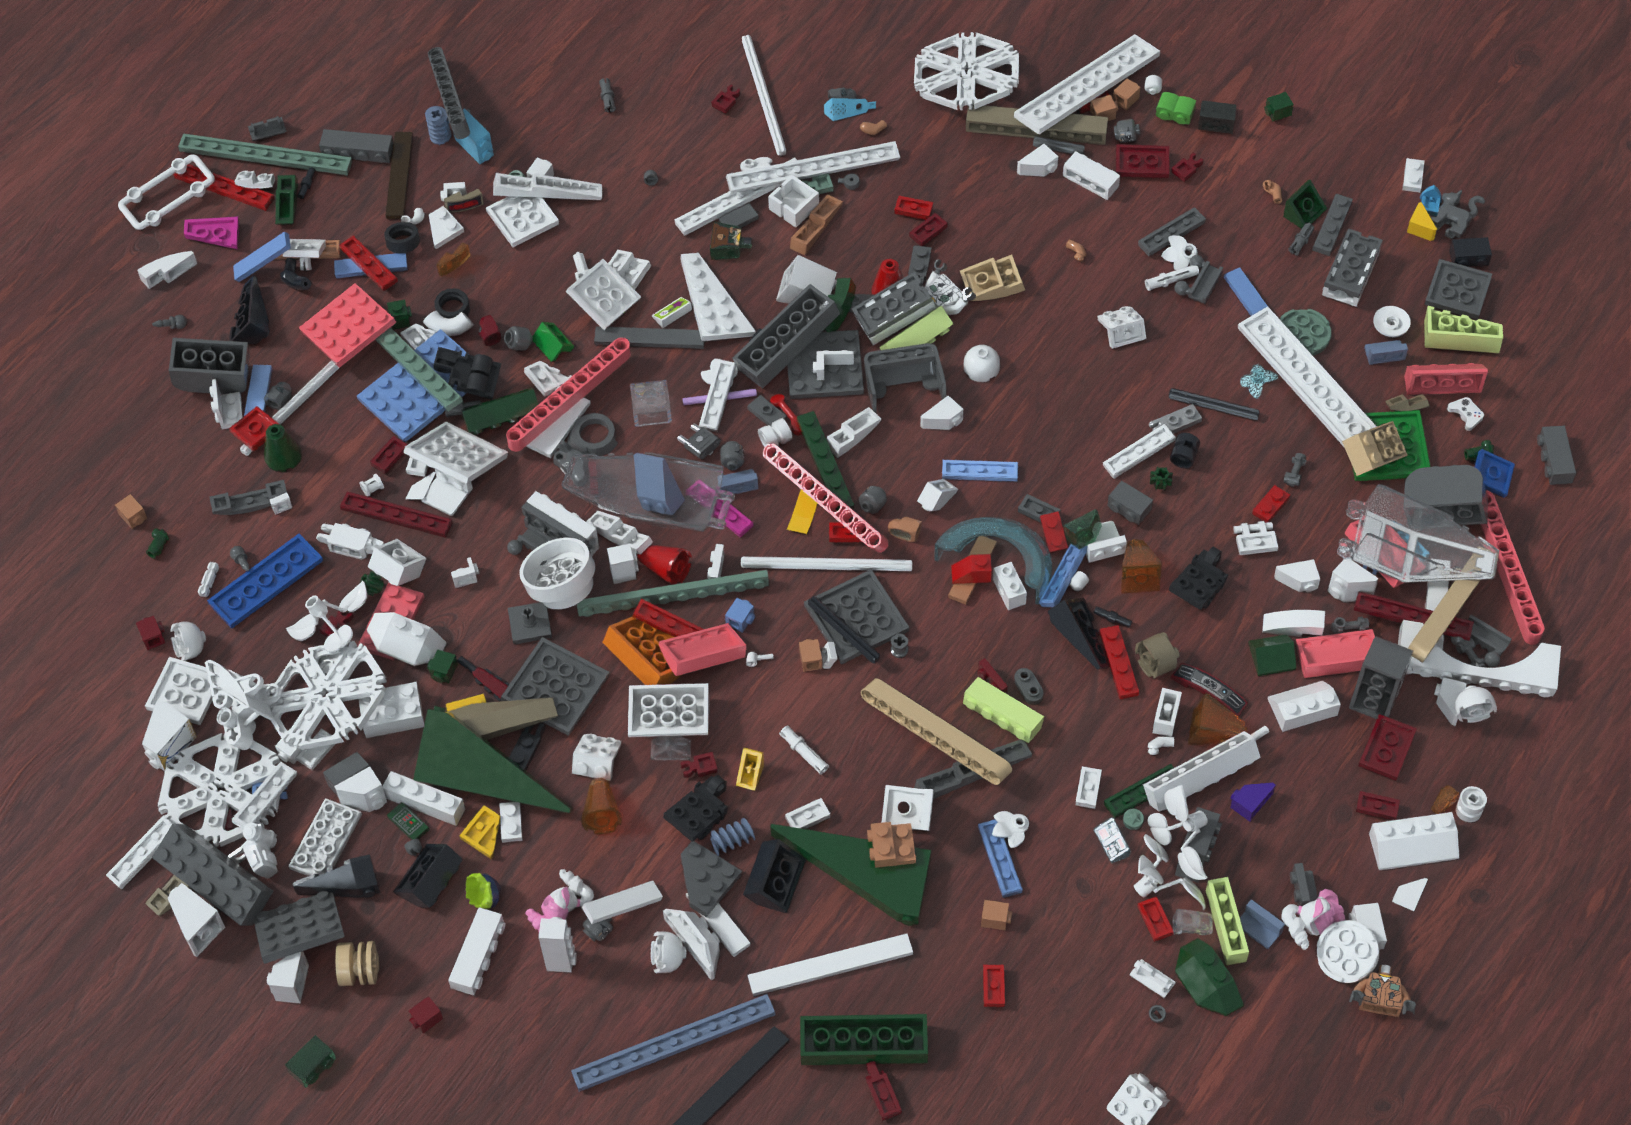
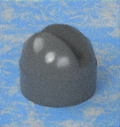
(650, 177)
(413, 847)
(1161, 1011)

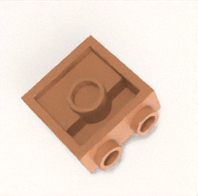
(891, 844)

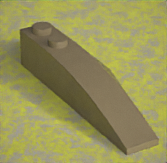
(503, 717)

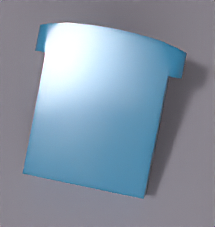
(1431, 200)

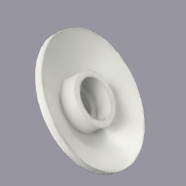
(1391, 315)

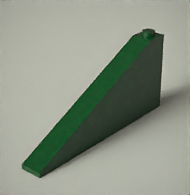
(463, 760)
(892, 889)

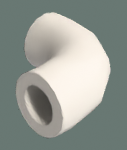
(451, 326)

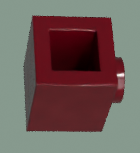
(151, 632)
(425, 1015)

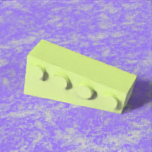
(1461, 333)

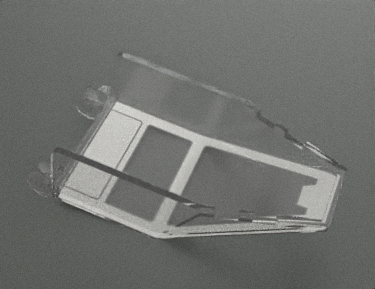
(1415, 541)

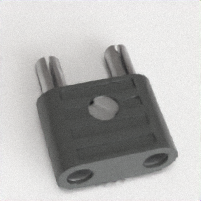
(701, 443)

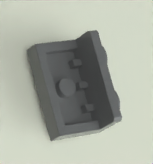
(1304, 885)

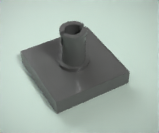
(529, 623)

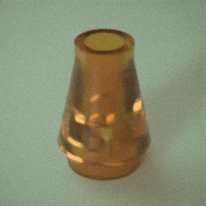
(1445, 799)

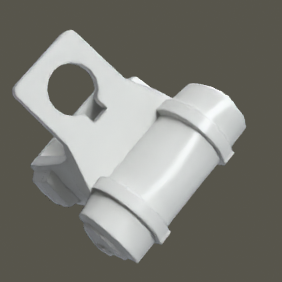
(258, 850)

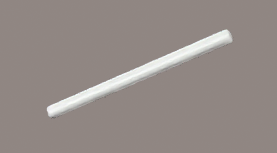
(764, 95)
(300, 397)
(826, 563)

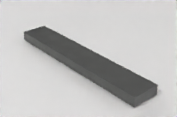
(650, 337)

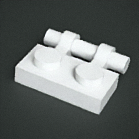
(1256, 542)

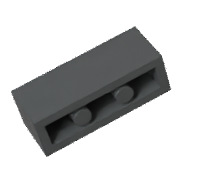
(1556, 455)

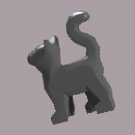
(1455, 216)

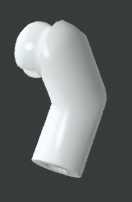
(1159, 742)

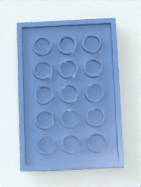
(401, 400)

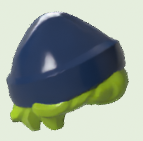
(482, 890)

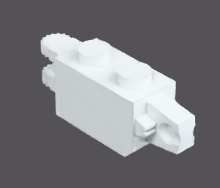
(348, 540)

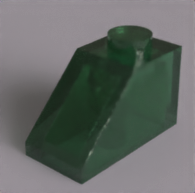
(1083, 529)

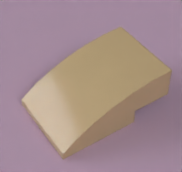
(993, 278)

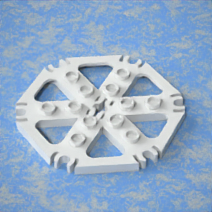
(954, 70)
(339, 690)
(207, 793)

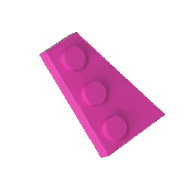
(214, 231)

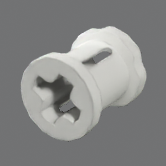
(371, 485)

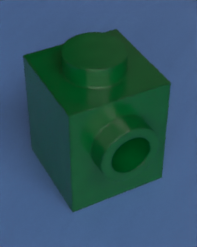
(1279, 106)
(400, 313)
(442, 666)

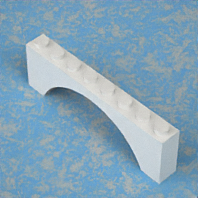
(1532, 675)

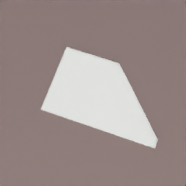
(420, 488)
(1409, 894)

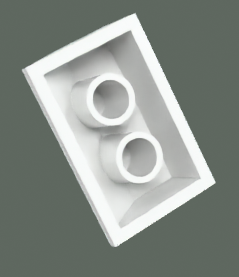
(1304, 705)

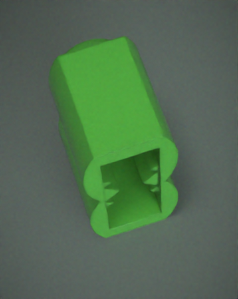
(1175, 108)

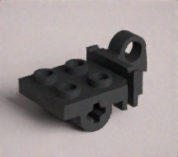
(470, 373)
(1200, 579)
(699, 809)

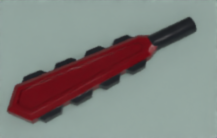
(484, 677)

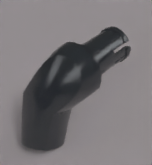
(291, 279)

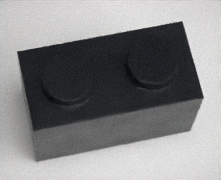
(1471, 252)

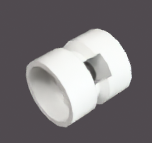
(775, 434)
(1471, 804)

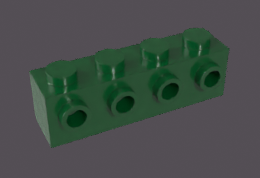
(499, 410)

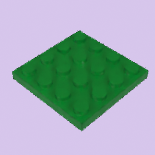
(1412, 436)

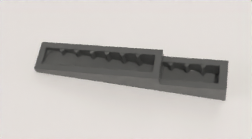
(959, 775)

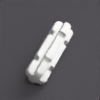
(208, 579)

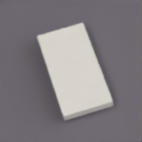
(549, 440)
(325, 838)

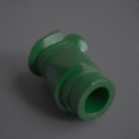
(1471, 453)
(157, 545)

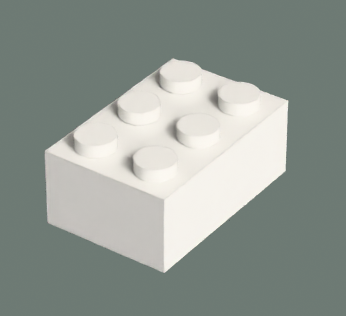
(396, 712)

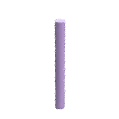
(732, 395)

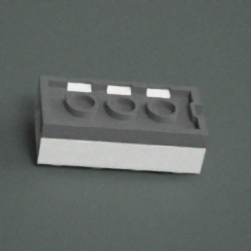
(1352, 267)
(894, 308)
(558, 522)

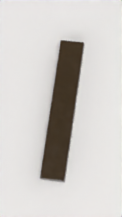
(399, 175)

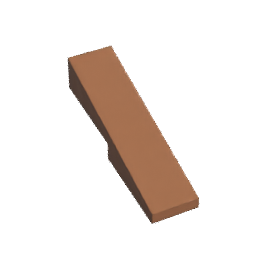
(815, 225)

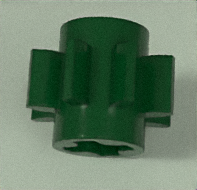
(1161, 478)
(373, 583)

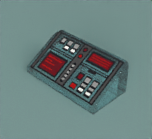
(1112, 840)

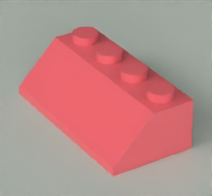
(1445, 378)

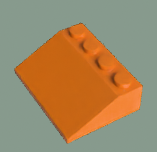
(639, 650)

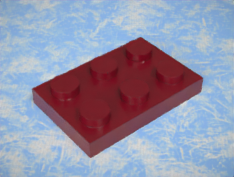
(1142, 161)
(1387, 747)

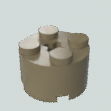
(1157, 655)

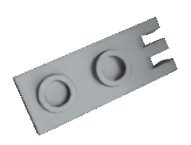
(1178, 420)

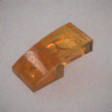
(450, 262)

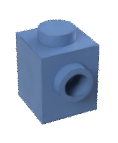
(740, 614)

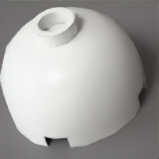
(981, 363)
(187, 640)
(1474, 704)
(667, 952)

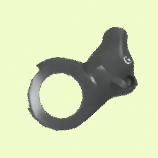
(577, 445)

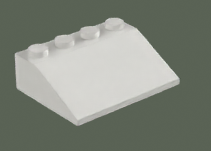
(668, 710)

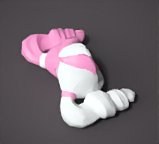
(562, 900)
(1313, 917)

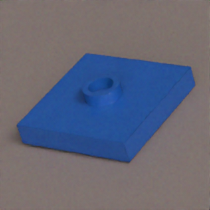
(1495, 472)

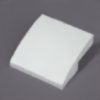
(629, 267)

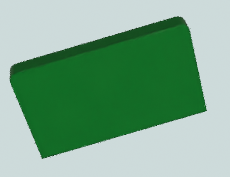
(551, 340)

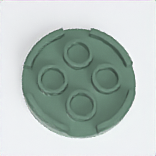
(1309, 328)

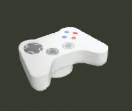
(1468, 412)

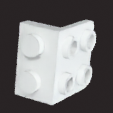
(1107, 543)
(595, 756)
(1137, 1101)

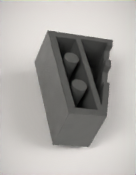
(1203, 841)

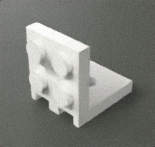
(920, 806)

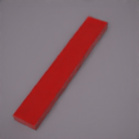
(227, 188)

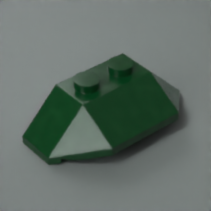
(1207, 978)

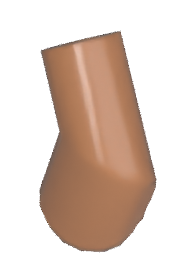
(873, 129)
(1273, 189)
(1074, 246)

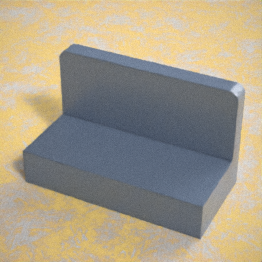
(1386, 352)
(740, 481)
(1261, 924)

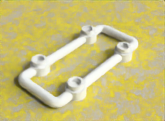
(154, 217)

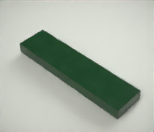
(1132, 795)

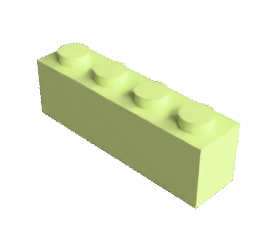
(922, 331)
(1003, 710)
(1227, 921)

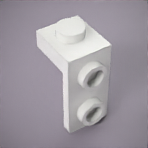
(831, 358)

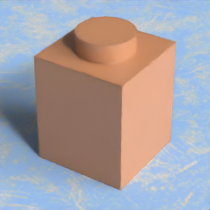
(1126, 94)
(1104, 107)
(131, 511)
(810, 655)
(995, 915)

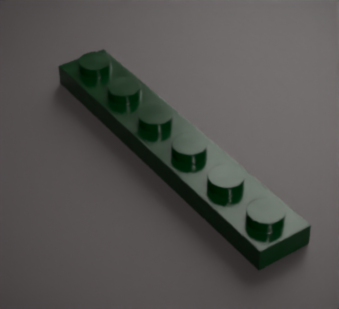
(823, 457)

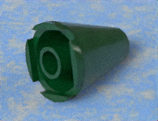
(280, 449)

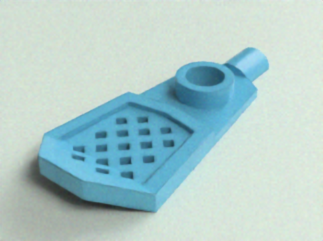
(850, 107)

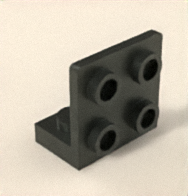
(1217, 117)

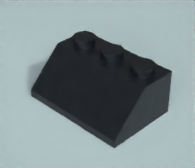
(428, 875)
(774, 876)

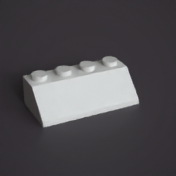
(1415, 841)

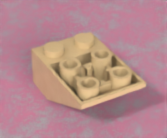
(1374, 448)

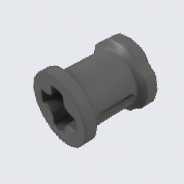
(899, 645)

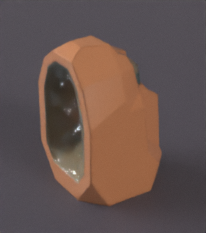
(905, 529)

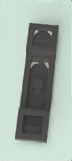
(247, 502)

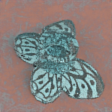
(1257, 379)

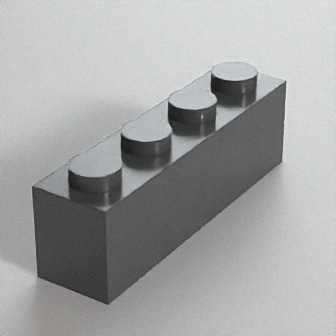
(357, 145)

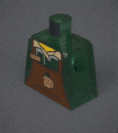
(727, 241)

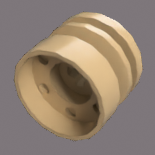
(358, 963)

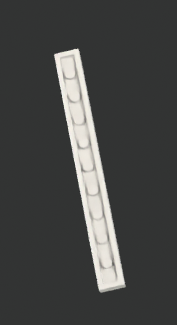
(813, 166)

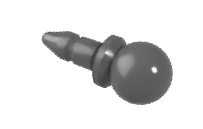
(178, 322)
(238, 555)

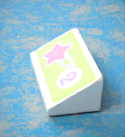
(672, 312)

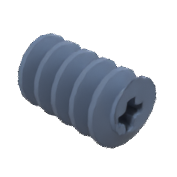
(438, 125)
(731, 835)

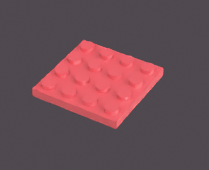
(347, 325)

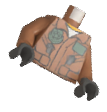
(1383, 994)

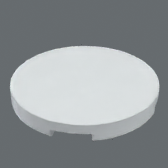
(1347, 951)

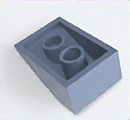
(656, 485)

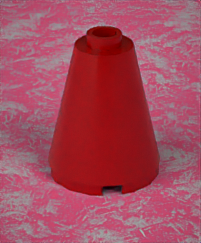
(887, 275)
(667, 562)

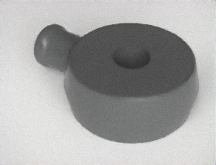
(850, 181)

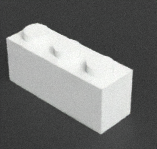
(1091, 175)

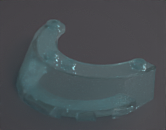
(1027, 541)

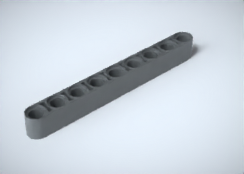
(448, 93)

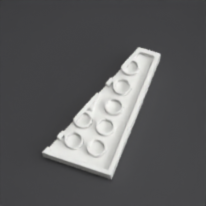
(713, 307)

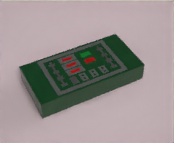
(407, 822)

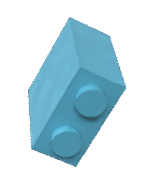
(478, 142)

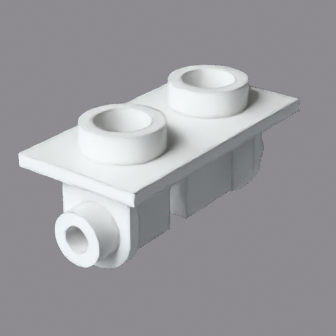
(1152, 978)

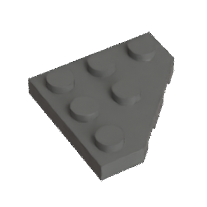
(706, 877)

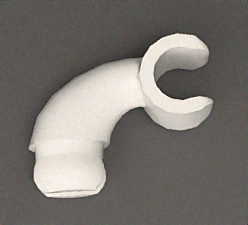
(418, 217)

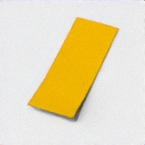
(802, 513)

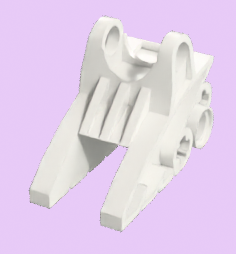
(247, 699)

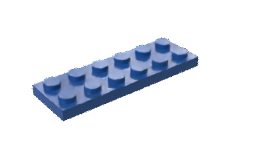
(265, 580)

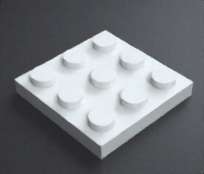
(522, 218)
(603, 294)
(184, 688)

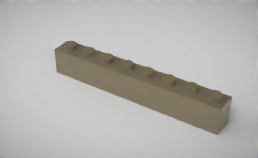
(1002, 122)

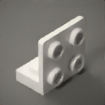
(1123, 326)
(226, 406)
(446, 493)

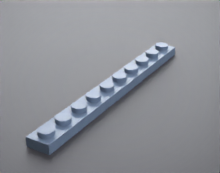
(673, 1042)

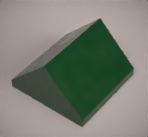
(1304, 205)
(1273, 654)

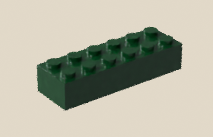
(863, 1039)

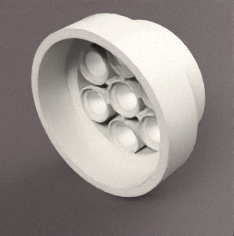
(565, 575)

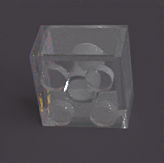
(650, 403)

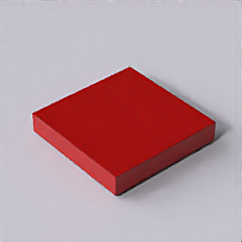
(252, 428)

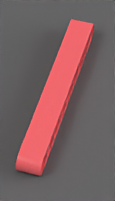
(573, 387)
(832, 500)
(1514, 574)

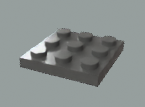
(1458, 289)

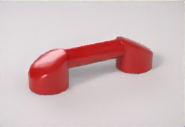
(779, 402)

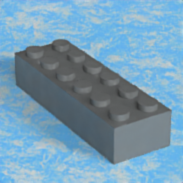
(786, 336)
(212, 874)

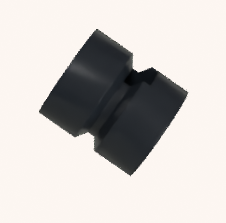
(1185, 450)

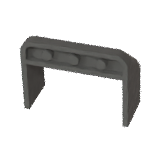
(903, 366)

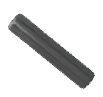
(1057, 145)

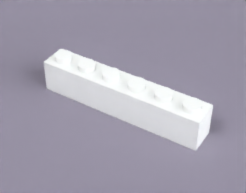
(1204, 769)

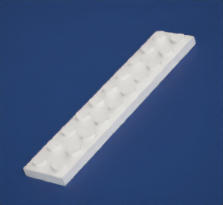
(1086, 84)
(1305, 375)

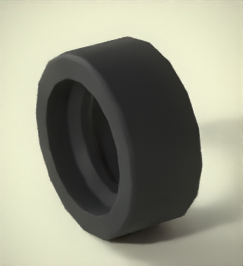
(401, 229)
(452, 294)

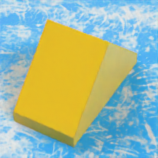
(1421, 224)
(750, 769)

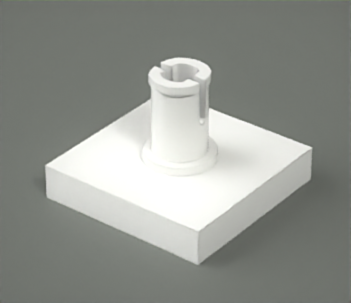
(305, 249)

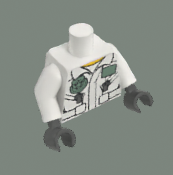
(945, 292)

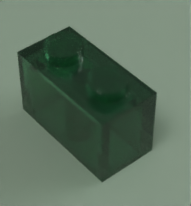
(310, 1061)

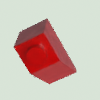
(972, 569)

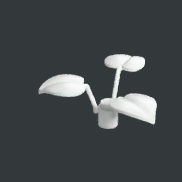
(318, 609)
(1177, 805)
(1153, 877)

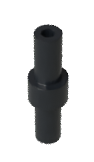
(306, 183)
(1112, 616)

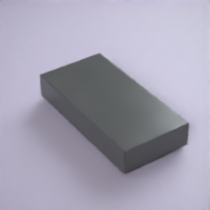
(740, 216)

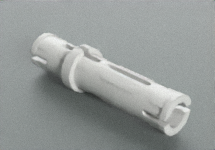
(1153, 282)
(797, 743)

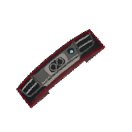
(1206, 683)

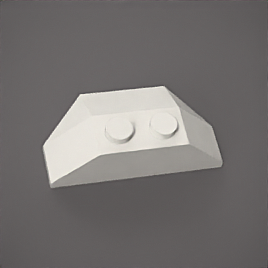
(404, 638)
(696, 938)

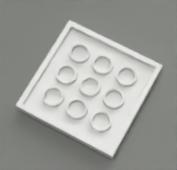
(455, 452)

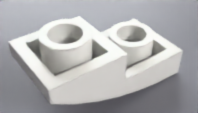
(249, 180)

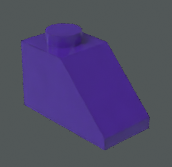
(1251, 799)

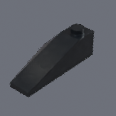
(251, 318)
(1074, 622)
(353, 879)

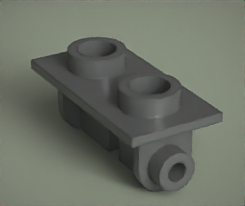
(270, 128)

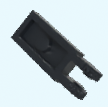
(527, 746)

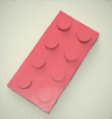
(397, 600)

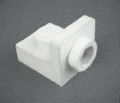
(452, 188)
(465, 576)

